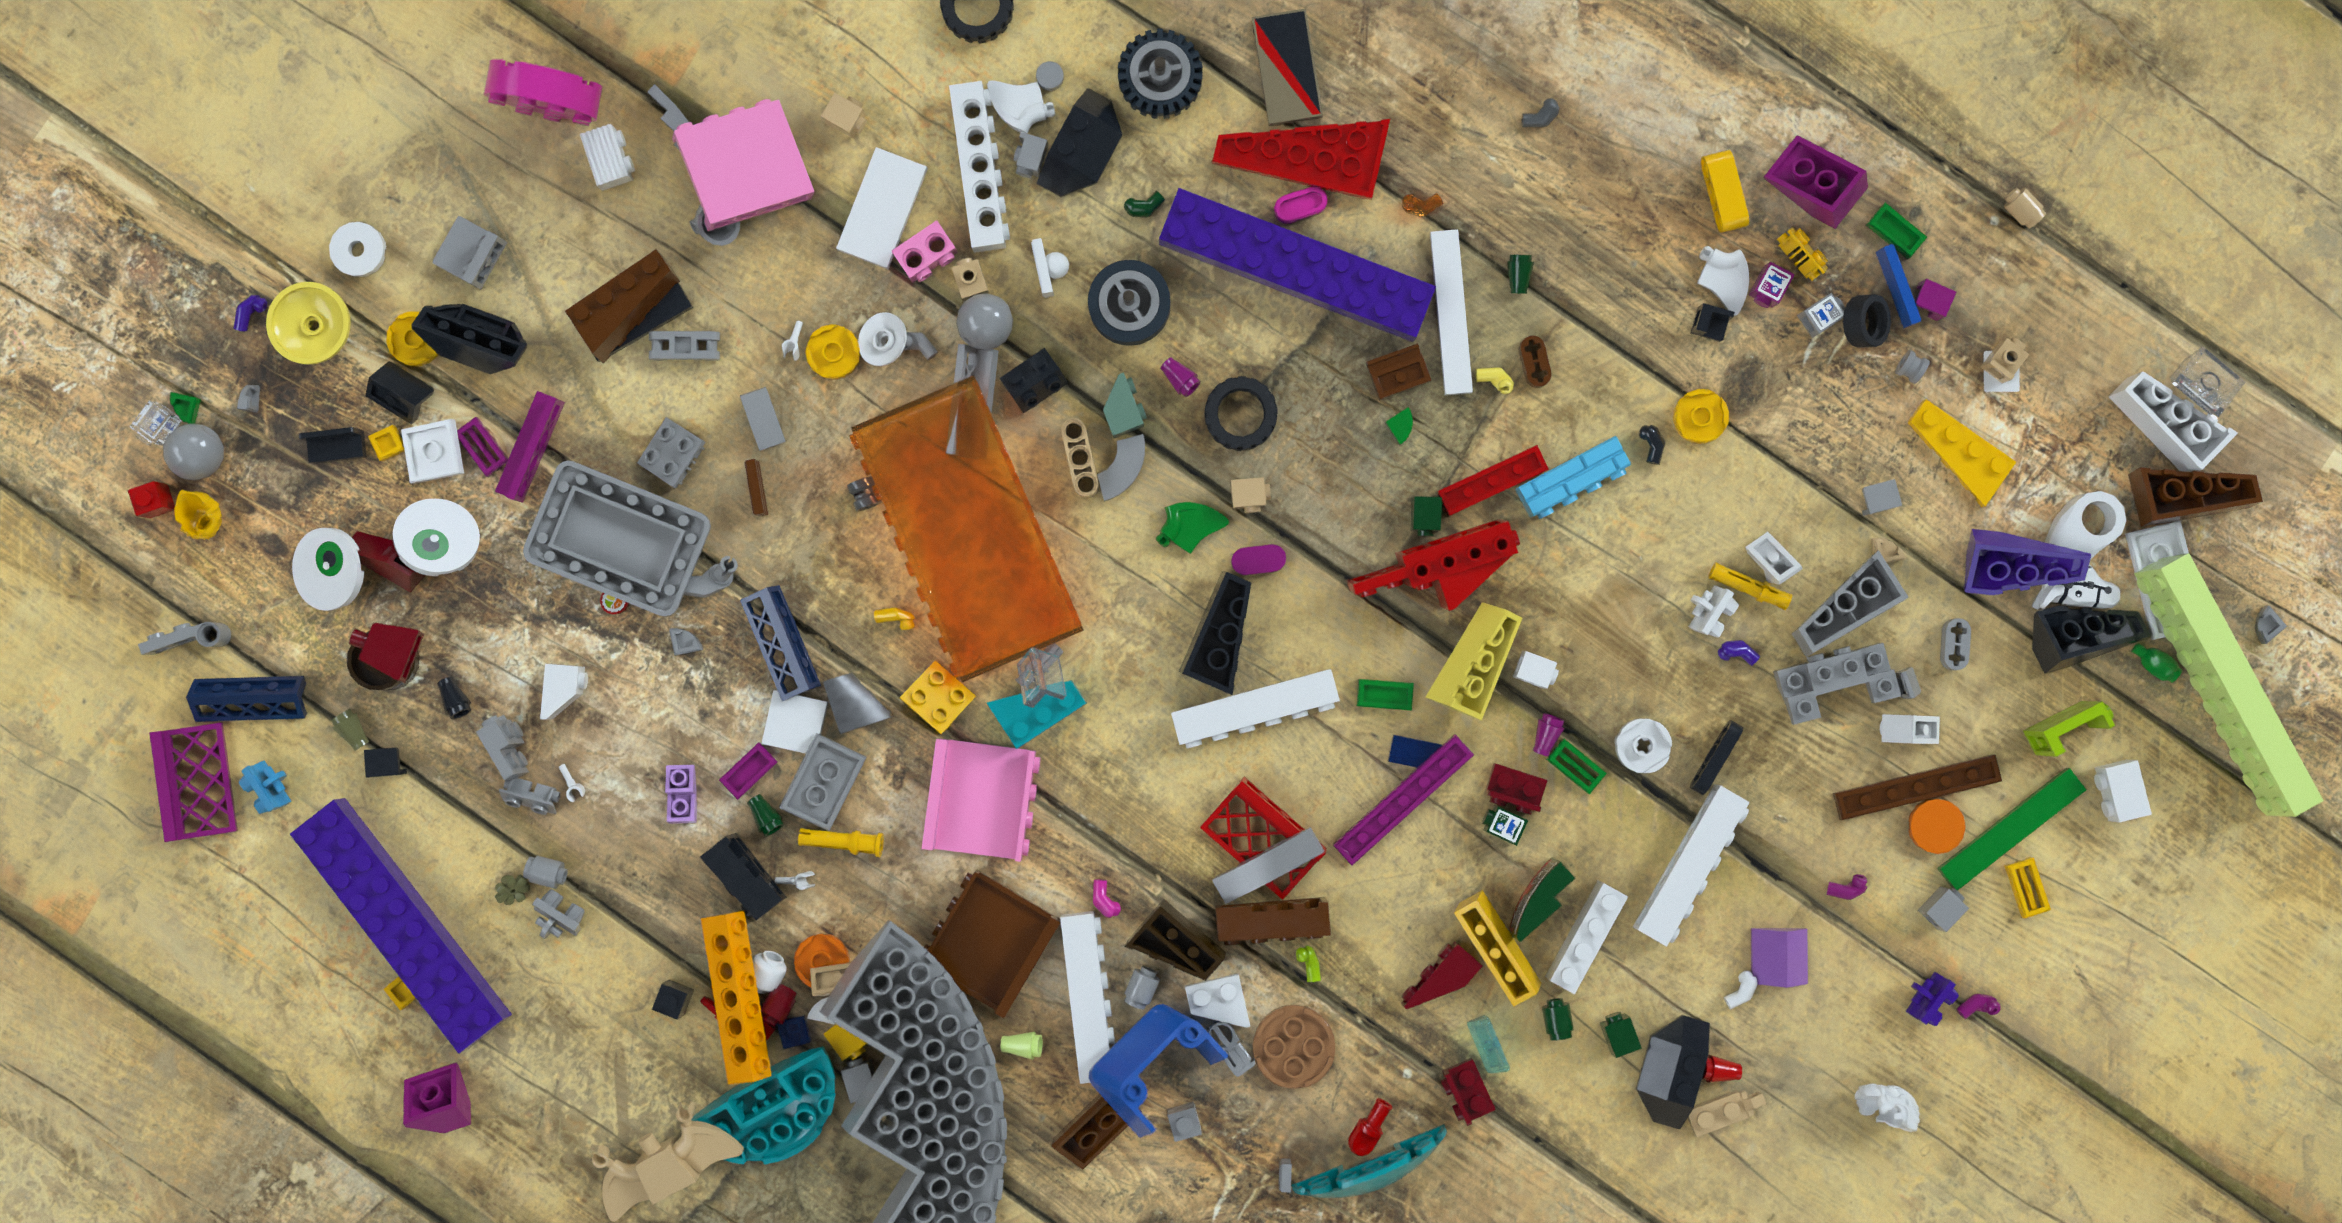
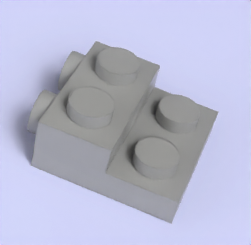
(500, 740)

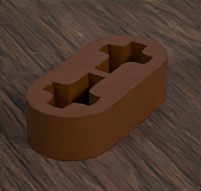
(1541, 360)

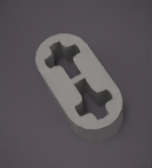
(1962, 644)

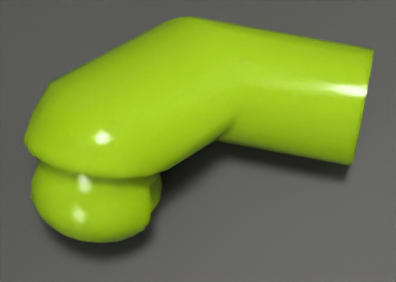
(1311, 961)

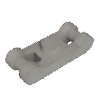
(684, 345)

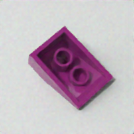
(1818, 181)

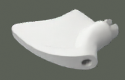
(1019, 104)
(1725, 276)

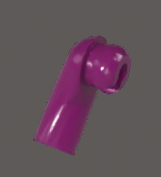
(1850, 890)

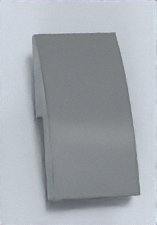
(762, 418)

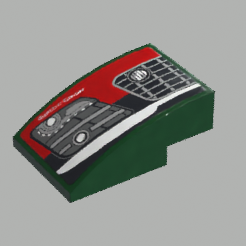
(1539, 898)

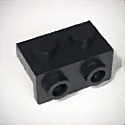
(1034, 380)

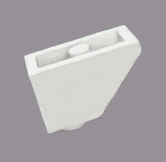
(561, 688)
(1910, 729)

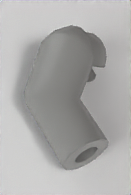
(919, 341)

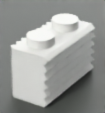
(607, 156)

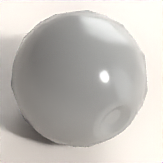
(984, 321)
(193, 451)

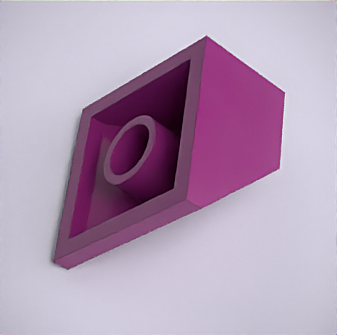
(437, 1101)

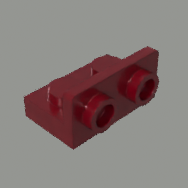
(1516, 788)
(1467, 1090)

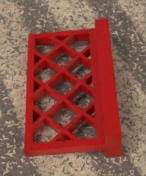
(1272, 815)

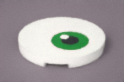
(436, 537)
(327, 569)

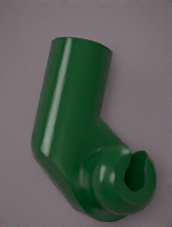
(1144, 208)

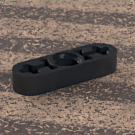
(1716, 757)

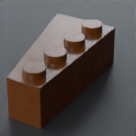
(621, 304)
(2183, 495)
(1273, 920)

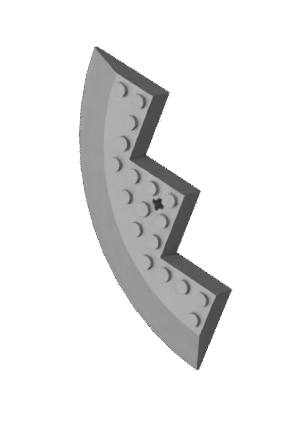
(931, 1086)

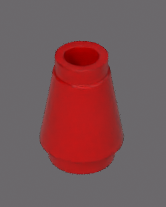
(1721, 1070)

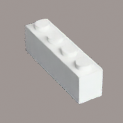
(1586, 937)

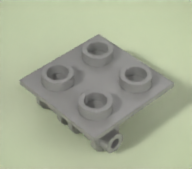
(671, 453)

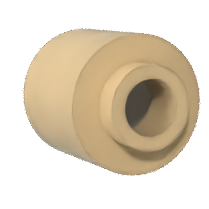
(2024, 207)

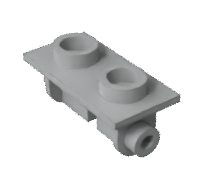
(519, 794)

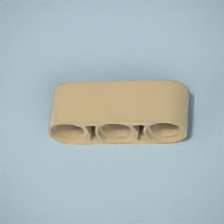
(1076, 445)

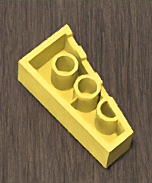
(1476, 662)

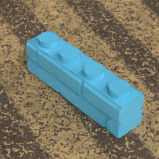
(1573, 477)

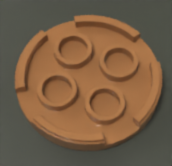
(1294, 1046)

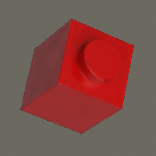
(151, 499)

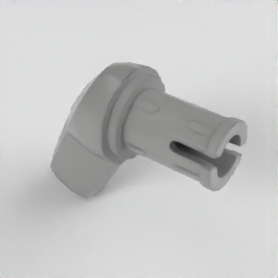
(713, 580)

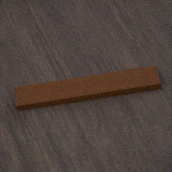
(1917, 787)

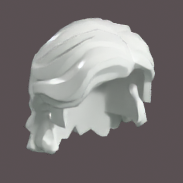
(1895, 1105)

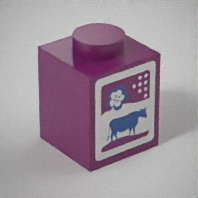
(1770, 285)

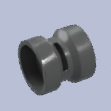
(863, 493)

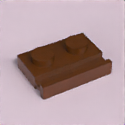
(1398, 371)

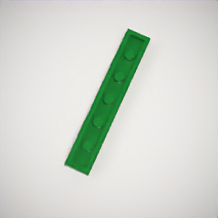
(2012, 829)

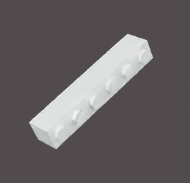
(1254, 707)
(1691, 865)
(1086, 989)

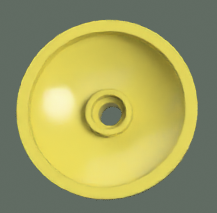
(292, 317)

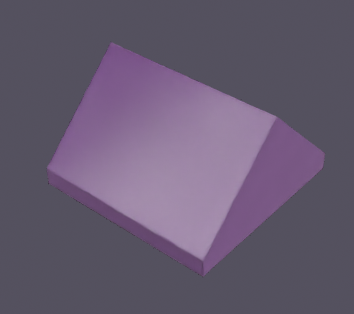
(1779, 956)

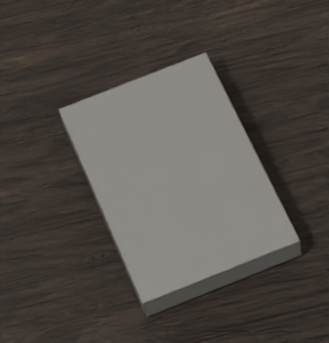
(822, 782)

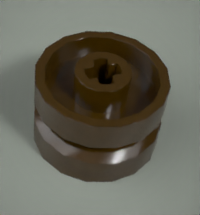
(371, 677)

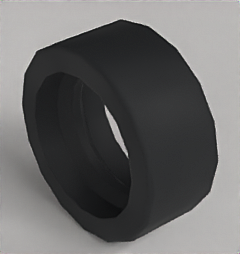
(1855, 325)

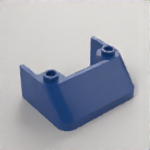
(1118, 1069)

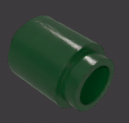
(1558, 1019)

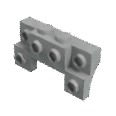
(1842, 670)

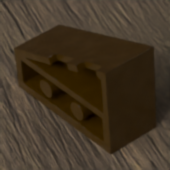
(1176, 941)

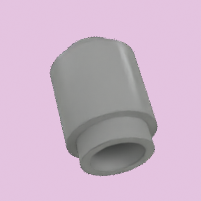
(545, 872)
(1141, 987)

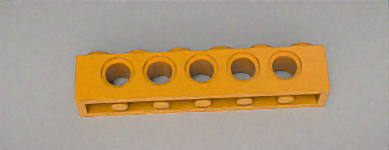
(736, 997)

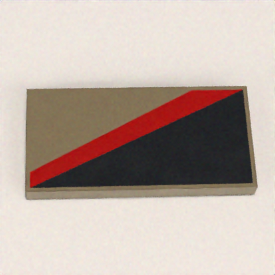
(1287, 67)

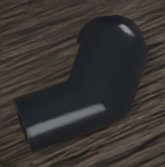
(1656, 442)

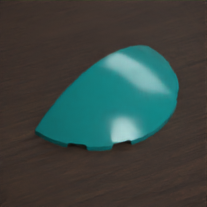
(777, 1113)
(1373, 1173)

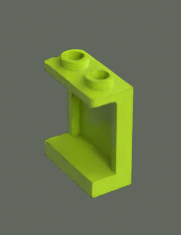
(2045, 735)

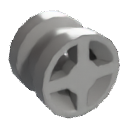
(1912, 366)

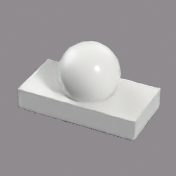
(1051, 266)

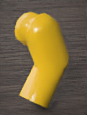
(895, 614)

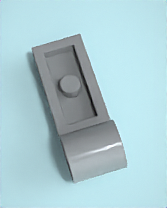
(184, 634)

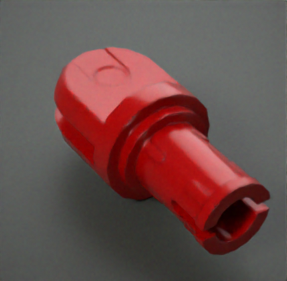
(1368, 1130)

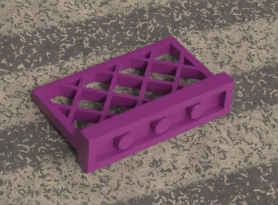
(168, 785)

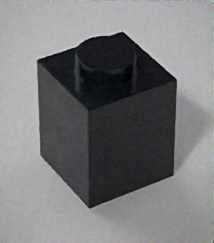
(672, 999)

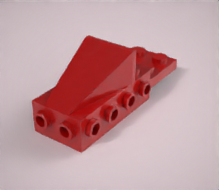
(1453, 563)

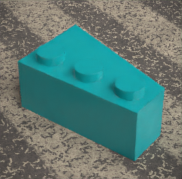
(1026, 723)

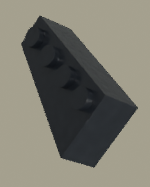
(1217, 641)

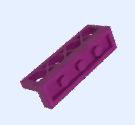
(529, 447)

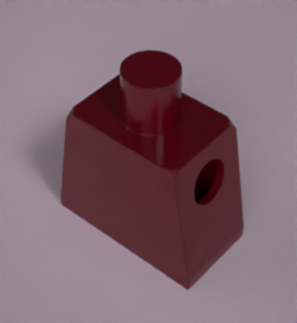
(388, 648)

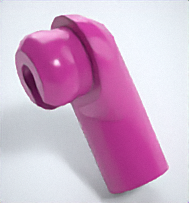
(1102, 902)

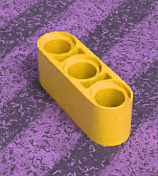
(1725, 191)

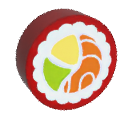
(612, 605)

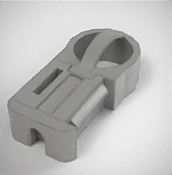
(1238, 1059)

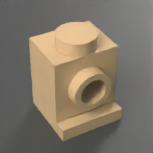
(1998, 364)

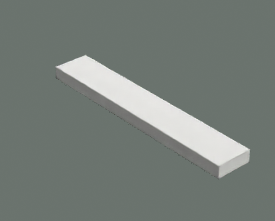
(1451, 312)

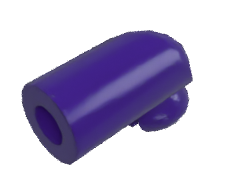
(246, 308)
(1738, 648)

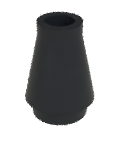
(453, 699)

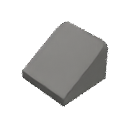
(1908, 683)

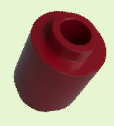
(778, 1005)

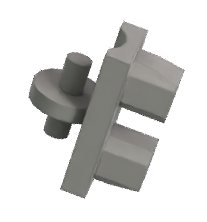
(547, 907)

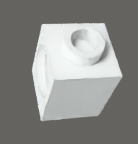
(1536, 670)

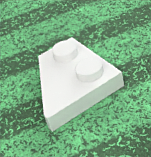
(1219, 1000)

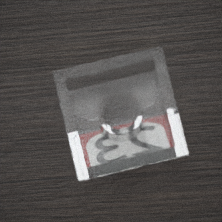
(2207, 381)

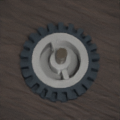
(1160, 73)

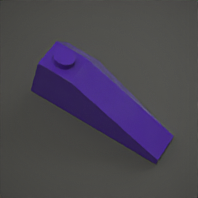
(2011, 562)

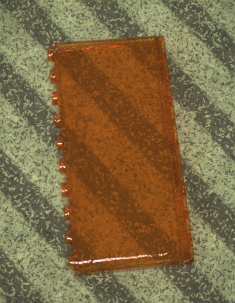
(966, 529)

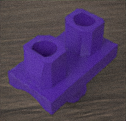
(1930, 997)

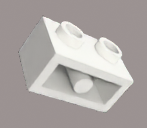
(2122, 791)

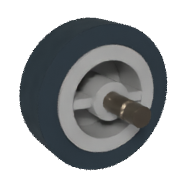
(1129, 302)

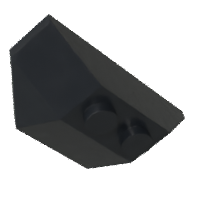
(1082, 146)
(471, 336)
(1674, 1070)

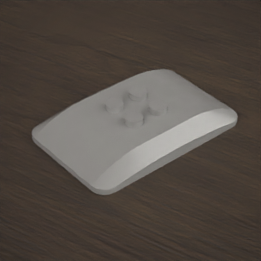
(616, 538)

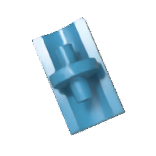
(267, 786)

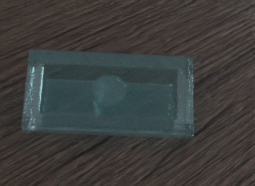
(1488, 1045)

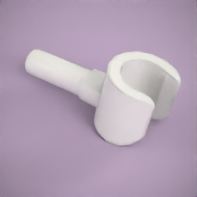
(791, 344)
(571, 783)
(800, 880)

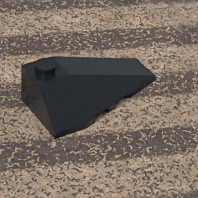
(2074, 636)

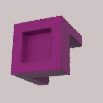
(1935, 299)

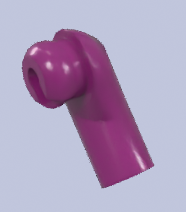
(1981, 1003)

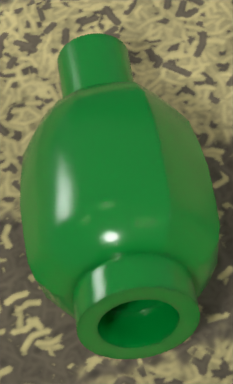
(2158, 663)

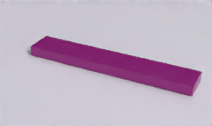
(1403, 799)

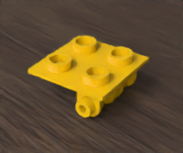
(1816, 258)
(937, 697)

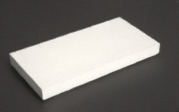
(882, 208)
(2146, 548)

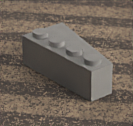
(1858, 600)

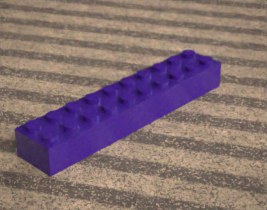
(1296, 265)
(400, 924)

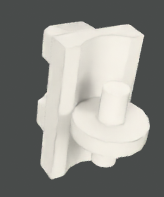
(1710, 608)

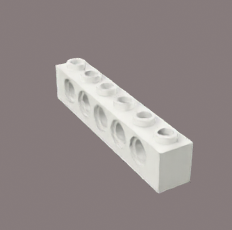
(963, 98)

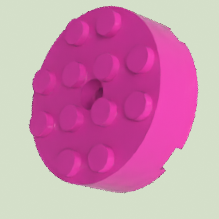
(542, 91)

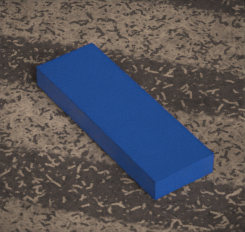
(1898, 286)

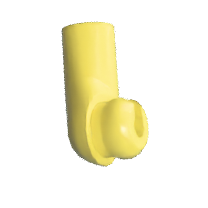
(1497, 377)

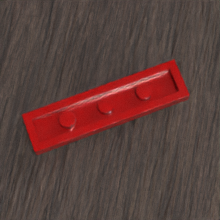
(1492, 480)

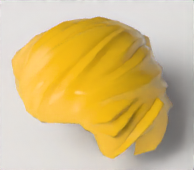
(197, 514)

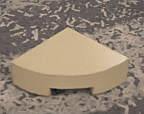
(1888, 549)

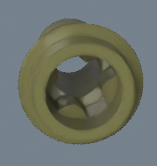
(350, 729)

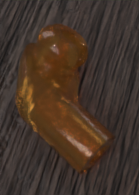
(1419, 207)

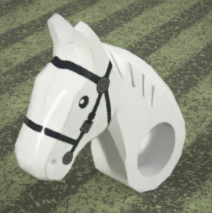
(2069, 532)

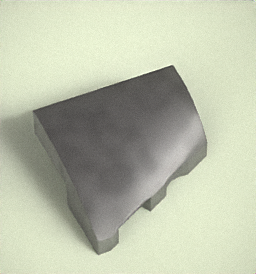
(853, 703)

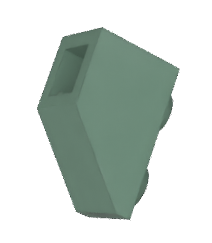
(1121, 409)

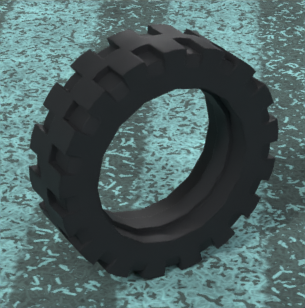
(981, 32)
(1233, 385)

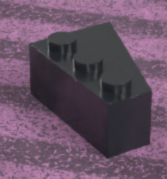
(743, 876)

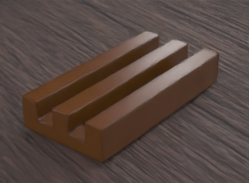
(756, 487)

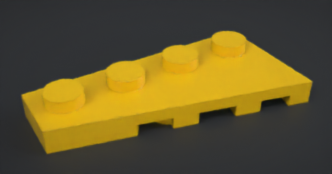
(1969, 456)

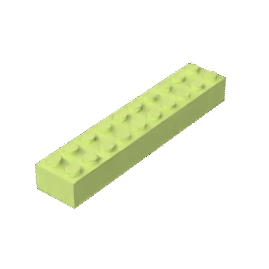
(2228, 686)

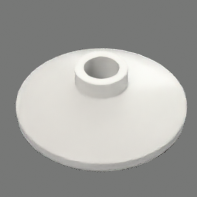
(874, 336)

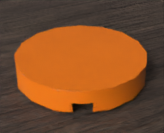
(1936, 826)
(816, 952)

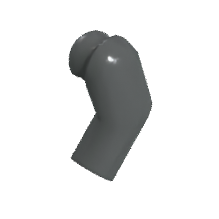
(1543, 117)

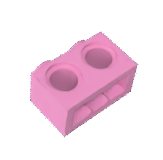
(921, 245)

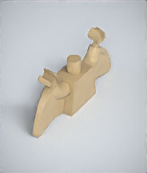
(665, 1165)

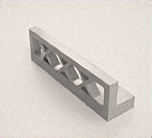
(982, 365)

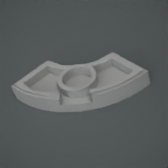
(1124, 468)

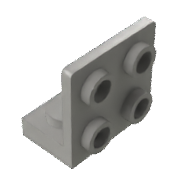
(469, 252)

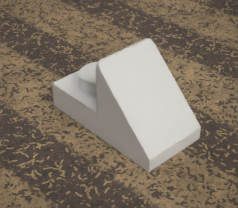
(1773, 559)

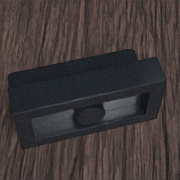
(398, 391)
(334, 445)

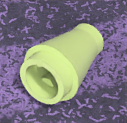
(1024, 1045)

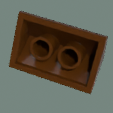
(1089, 1132)

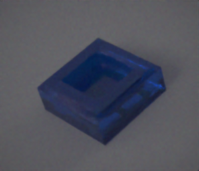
(794, 1032)

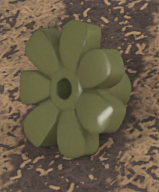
(511, 889)

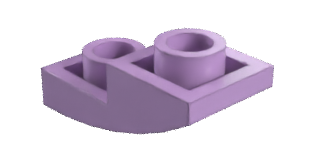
(681, 794)

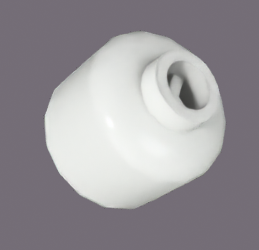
(768, 971)

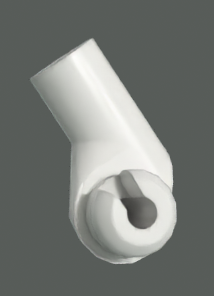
(1745, 991)

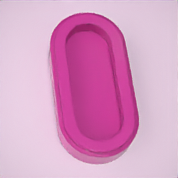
(1300, 205)

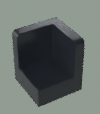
(1711, 322)
(382, 762)

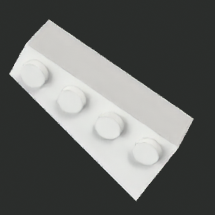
(2171, 423)

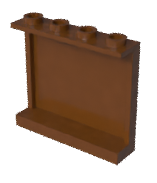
(991, 940)

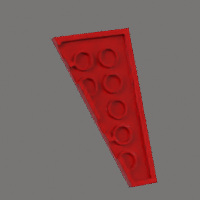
(1321, 156)

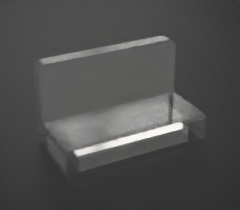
(1040, 675)

